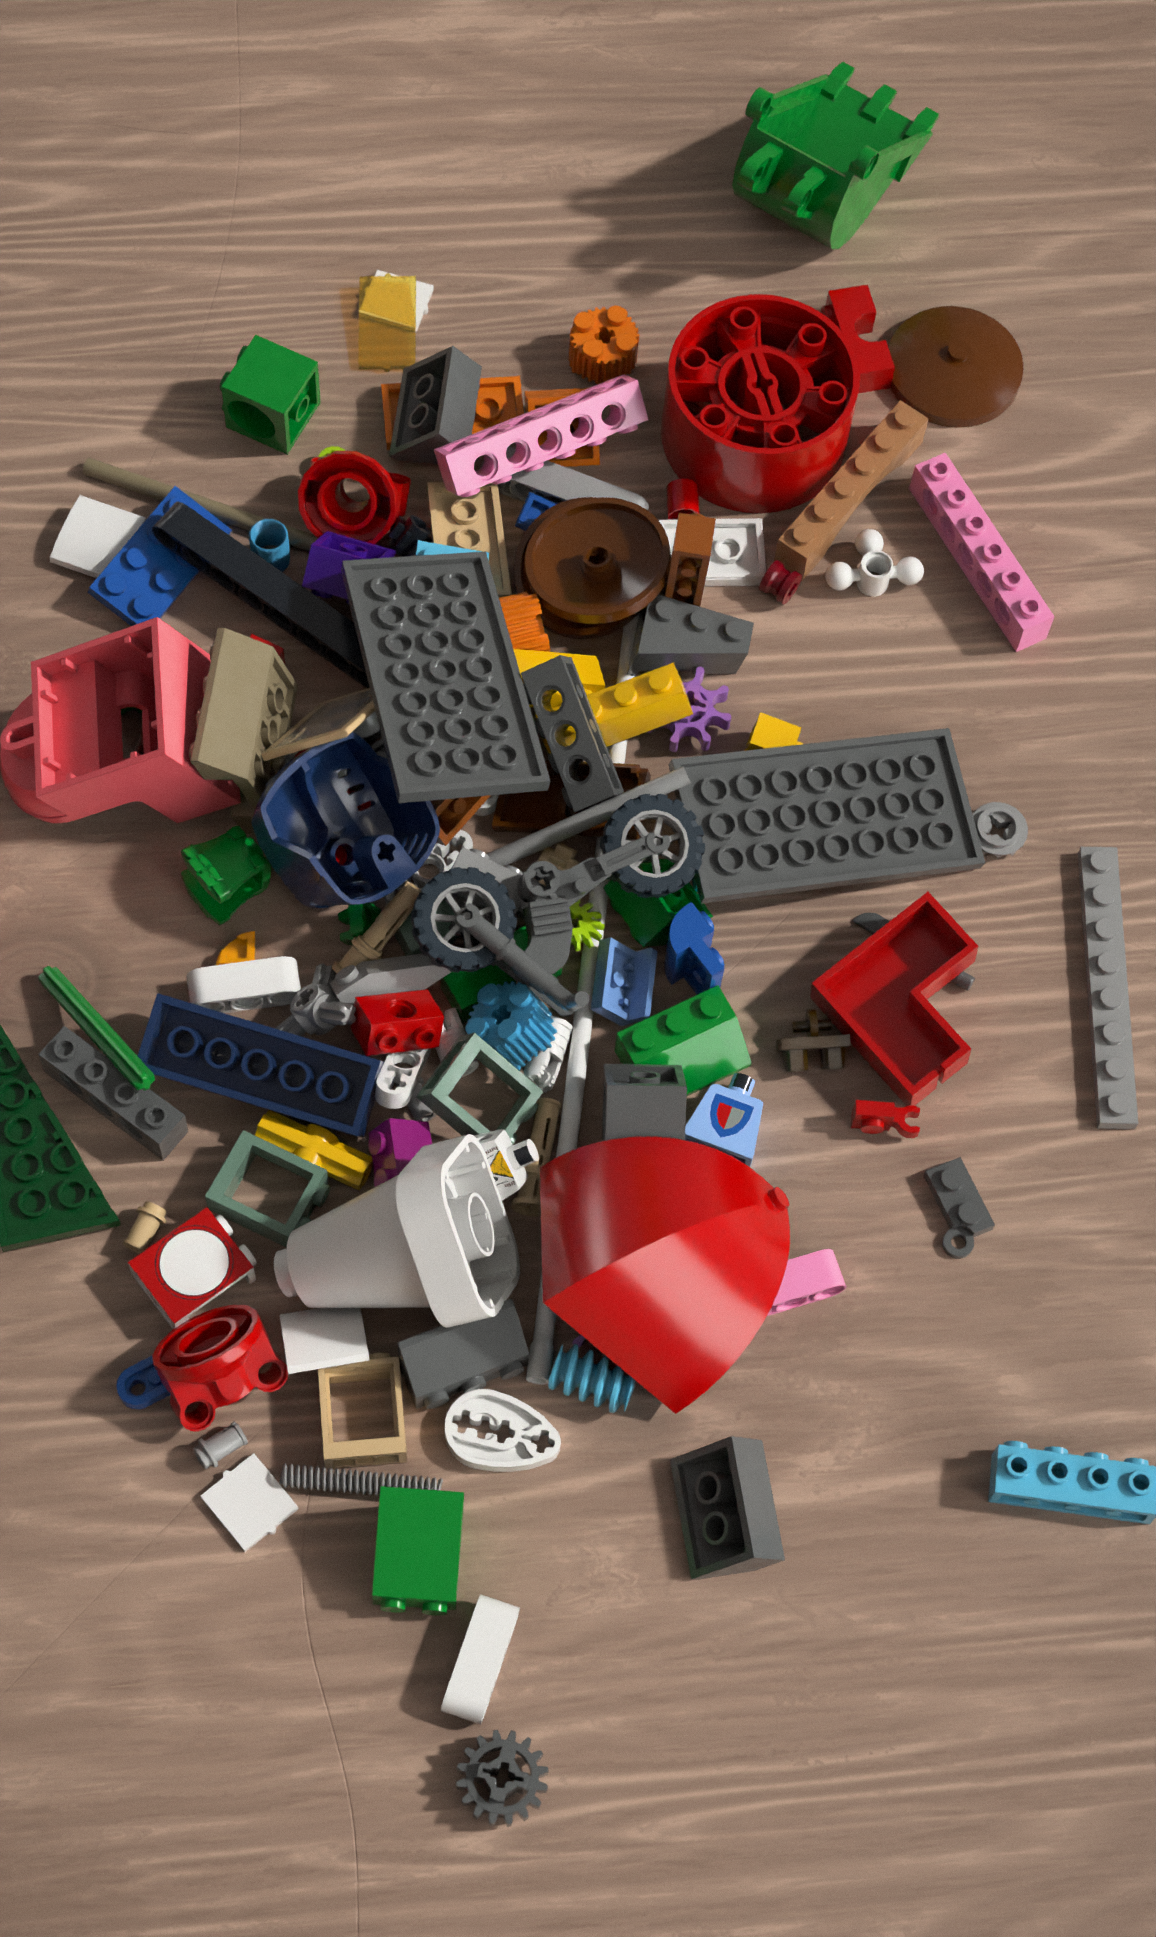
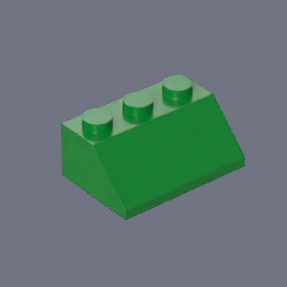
(695, 1034)

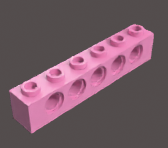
(458, 457)
(981, 552)

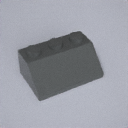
(435, 405)
(462, 1357)
(727, 1508)

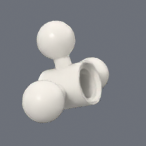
(869, 545)

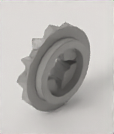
(1001, 816)

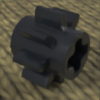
(406, 535)

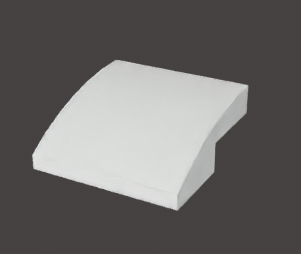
(93, 536)
(323, 1338)

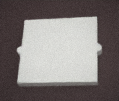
(249, 1502)

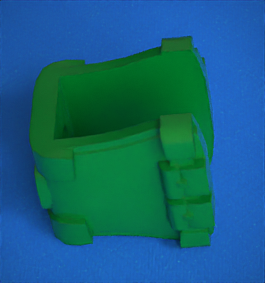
(225, 873)

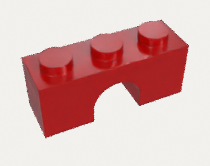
(855, 315)

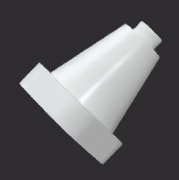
(412, 1242)

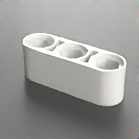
(245, 984)
(480, 1659)

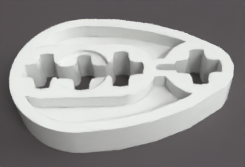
(499, 1410)

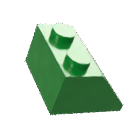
(652, 916)

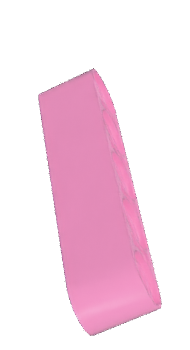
(808, 1280)

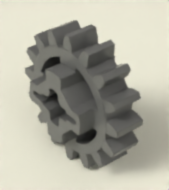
(482, 1773)

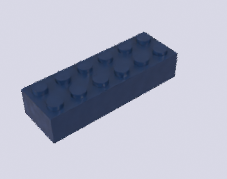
(260, 1065)

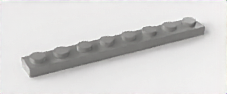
(1107, 988)

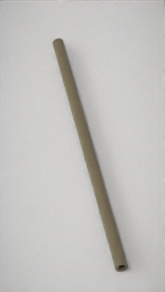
(159, 490)

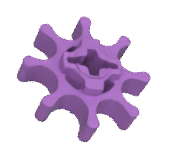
(703, 713)

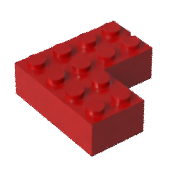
(884, 993)

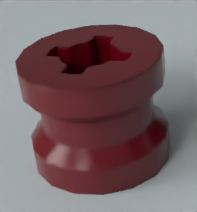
(780, 582)

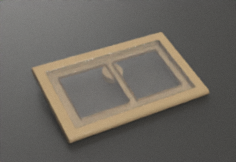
(324, 724)

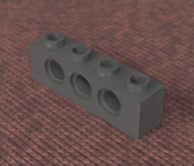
(589, 746)
(106, 1090)

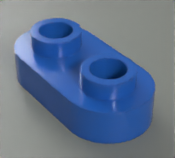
(144, 1374)

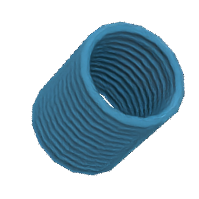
(271, 533)

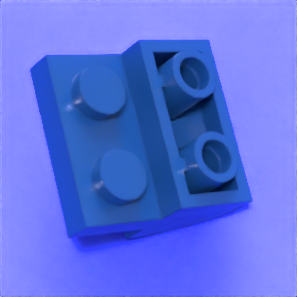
(690, 951)

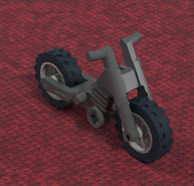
(548, 909)

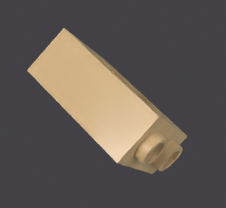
(367, 1451)

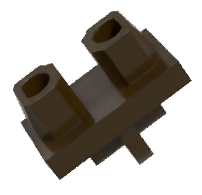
(795, 1049)

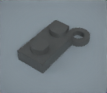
(959, 1205)

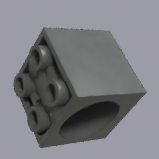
(643, 1101)

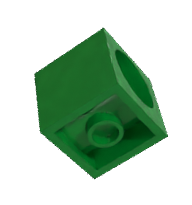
(270, 393)

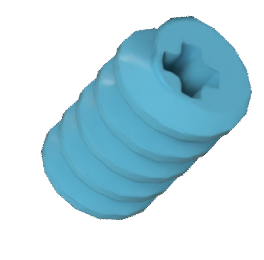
(591, 1379)

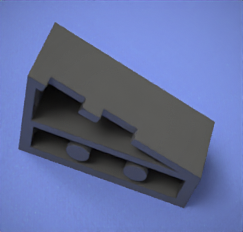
(688, 637)

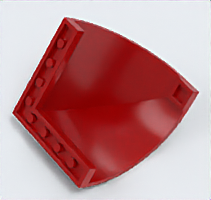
(662, 1257)

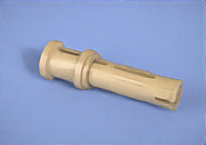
(369, 945)
(542, 1136)

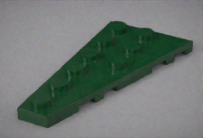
(42, 1176)

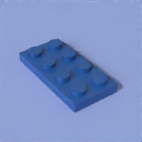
(145, 573)

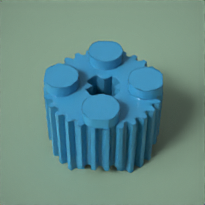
(512, 1022)

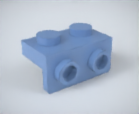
(623, 982)

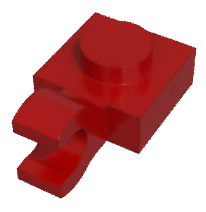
(878, 1116)

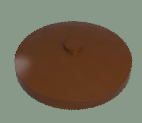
(955, 366)
(598, 560)

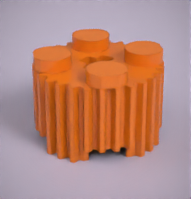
(603, 344)
(525, 622)

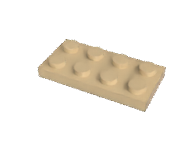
(471, 524)

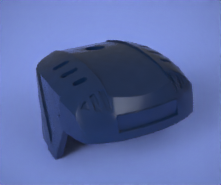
(311, 814)

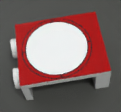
(192, 1266)

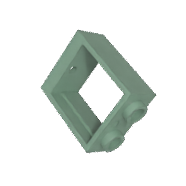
(450, 1071)
(233, 1171)

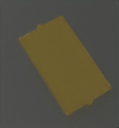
(387, 322)

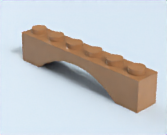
(820, 522)

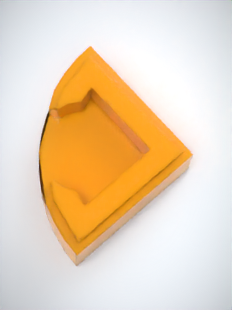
(239, 949)

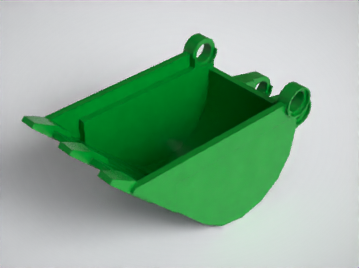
(826, 153)

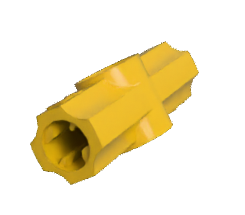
(317, 1147)

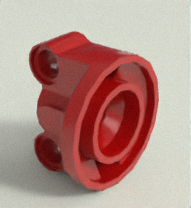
(330, 509)
(216, 1362)

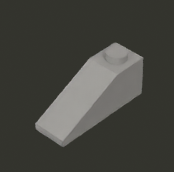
(386, 977)

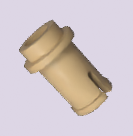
(145, 1227)

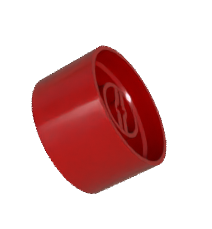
(763, 356)

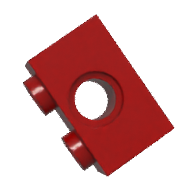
(397, 1022)

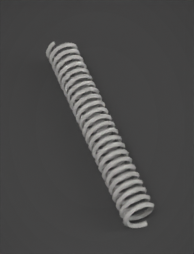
(359, 1484)

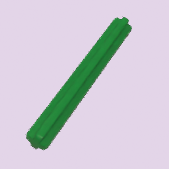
(96, 1028)

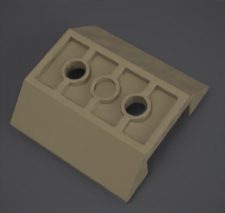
(241, 715)

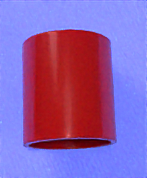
(682, 497)

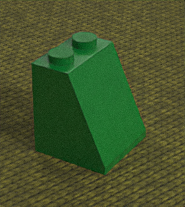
(418, 1550)

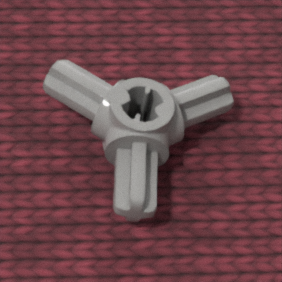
(317, 1008)

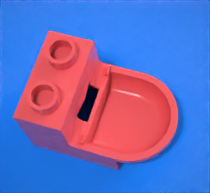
(66, 737)

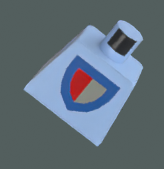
(728, 1119)

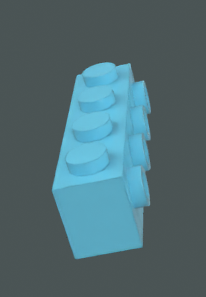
(1073, 1482)

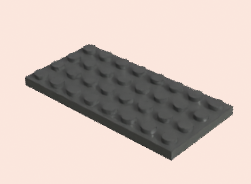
(444, 677)
(829, 814)

